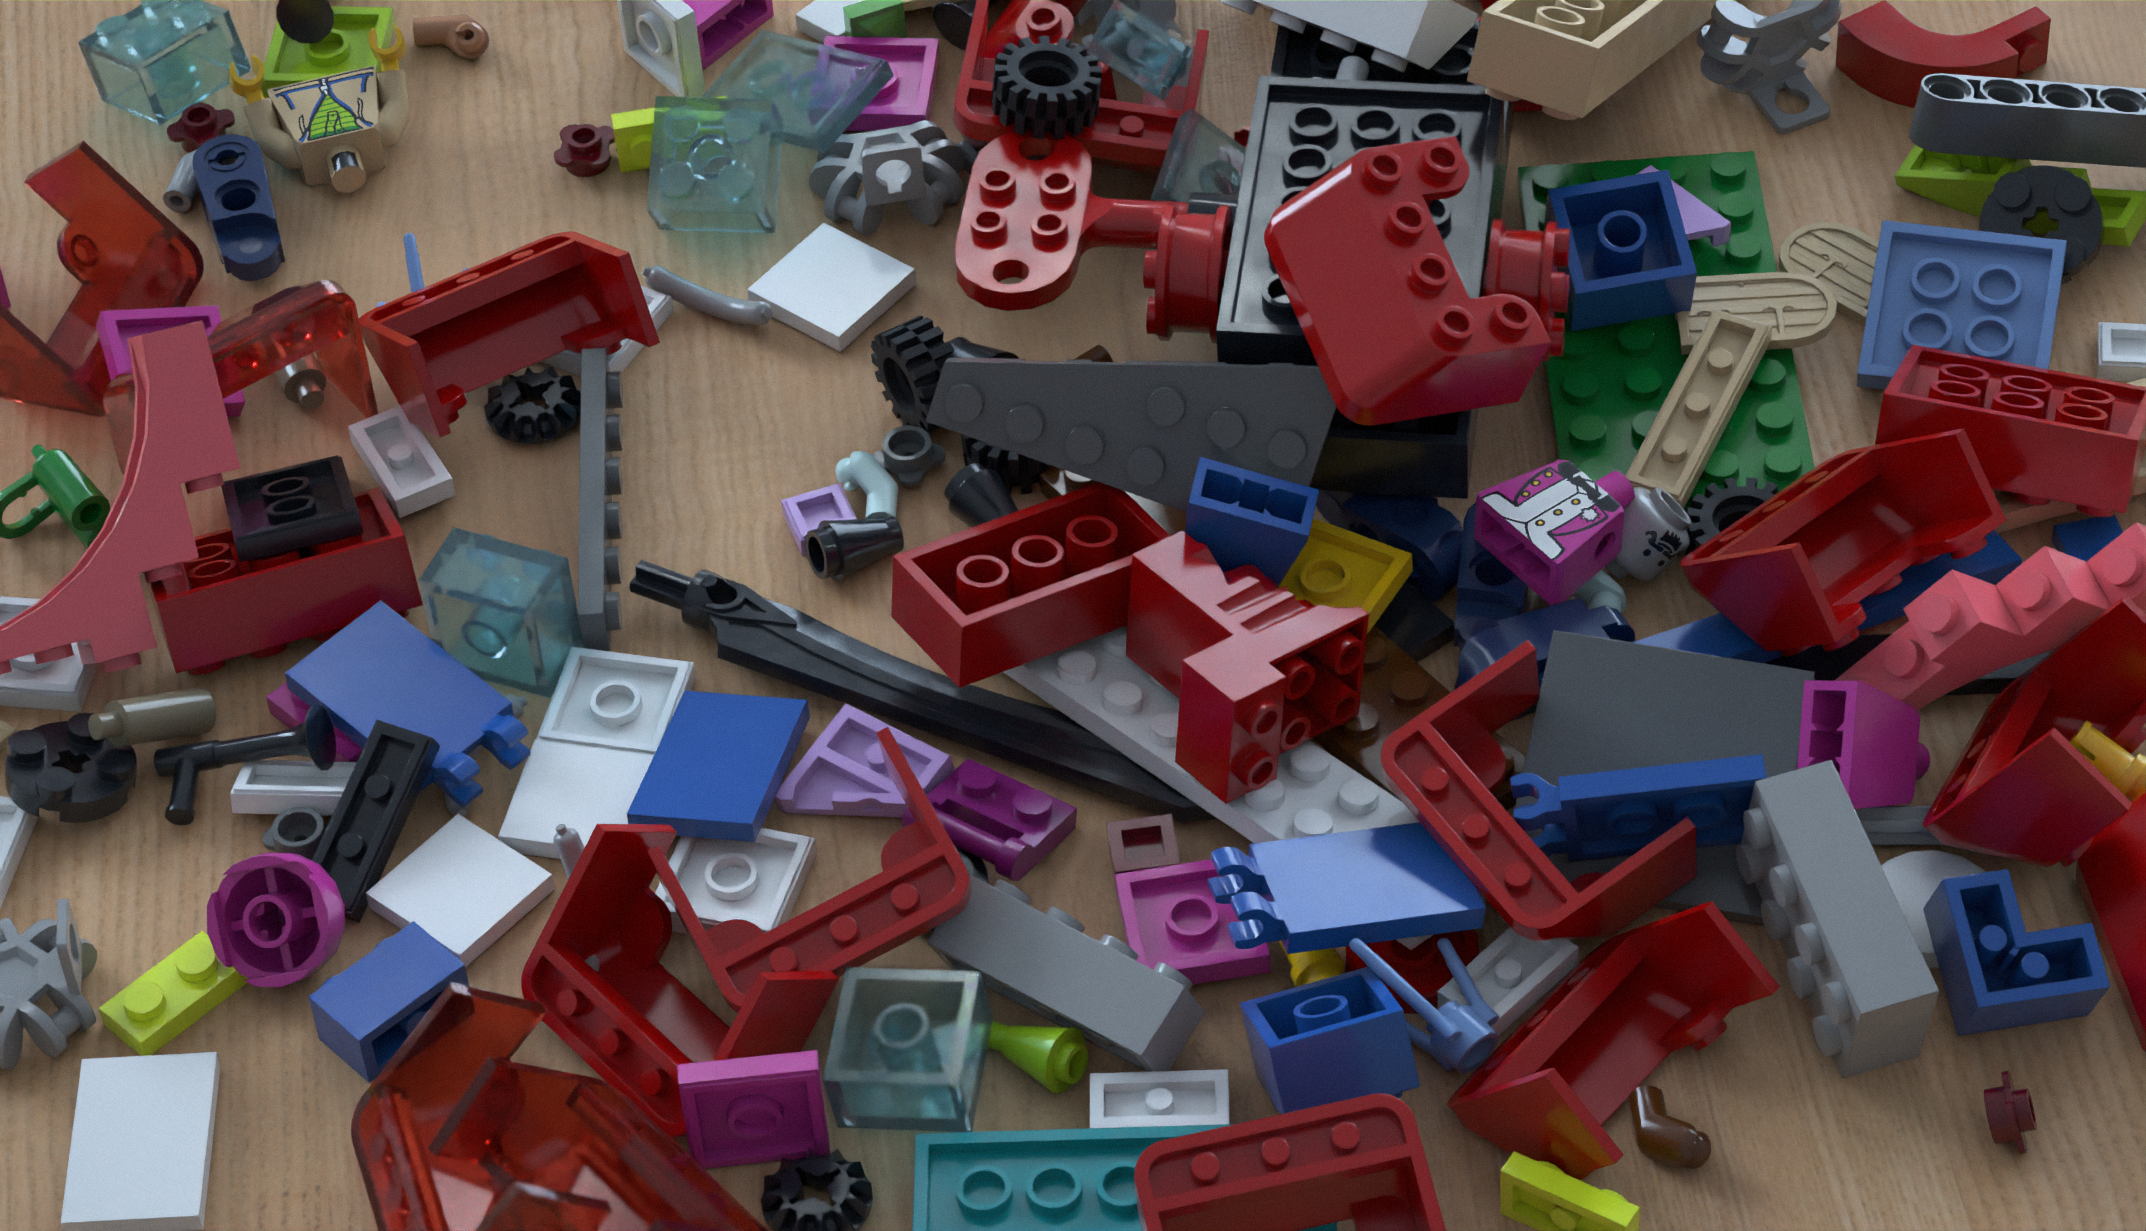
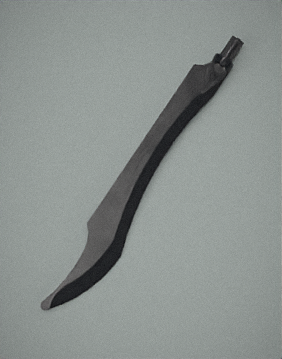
(833, 664)

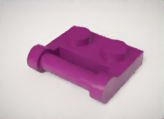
(999, 818)

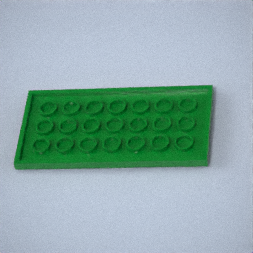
(1621, 373)

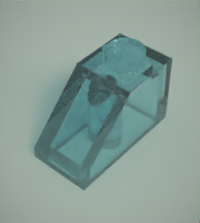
(1141, 48)

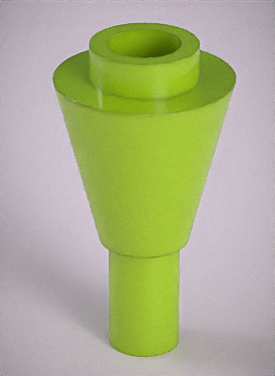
(1046, 1053)

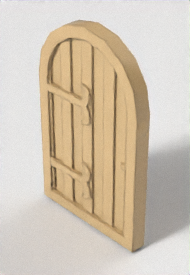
(1838, 258)
(1790, 302)

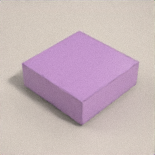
(809, 509)

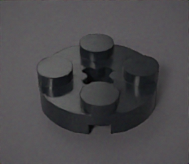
(2053, 191)
(40, 773)

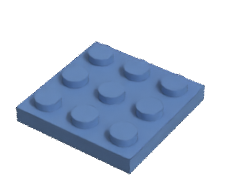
(1960, 295)

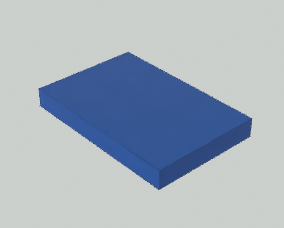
(720, 764)

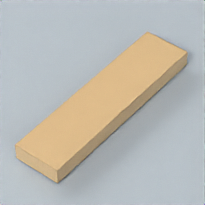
(1699, 405)

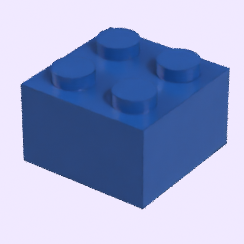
(1624, 249)
(1330, 1042)

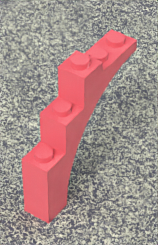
(177, 439)
(1976, 627)

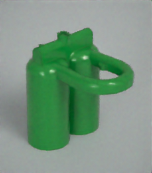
(68, 493)

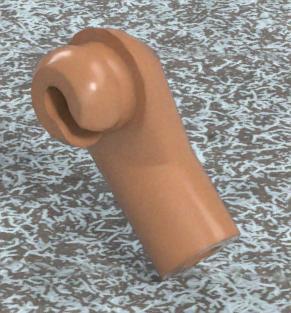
(457, 32)

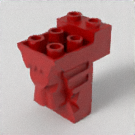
(1242, 659)

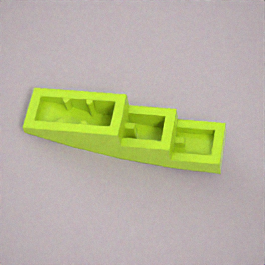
(1968, 180)

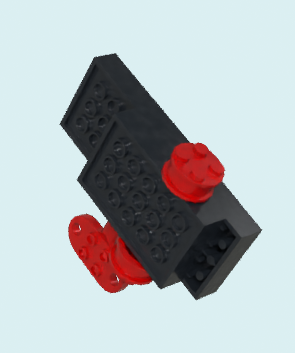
(1212, 253)

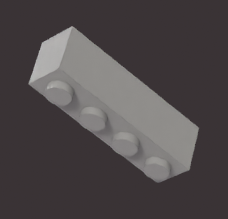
(1070, 977)

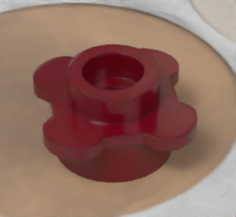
(199, 125)
(585, 149)
(2009, 1113)

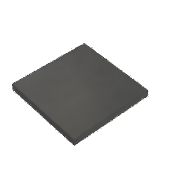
(1654, 706)

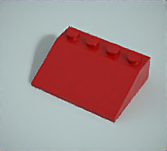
(2029, 425)
(263, 603)

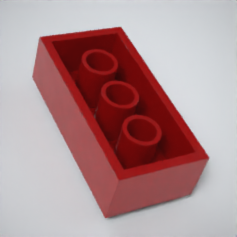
(1022, 582)

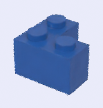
(1998, 971)

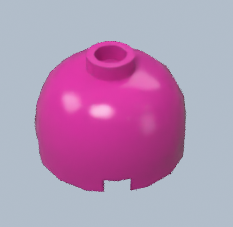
(276, 918)

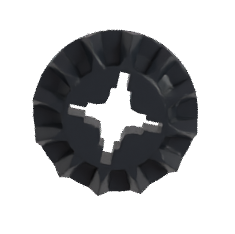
(529, 422)
(847, 1187)

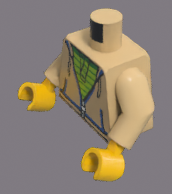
(334, 123)

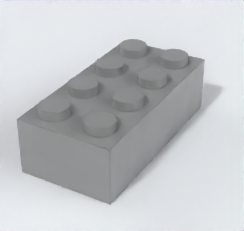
(1836, 920)

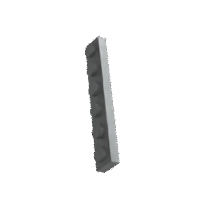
(598, 516)

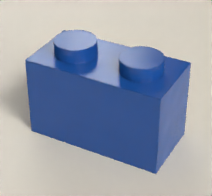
(383, 998)

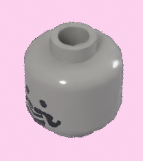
(1651, 535)

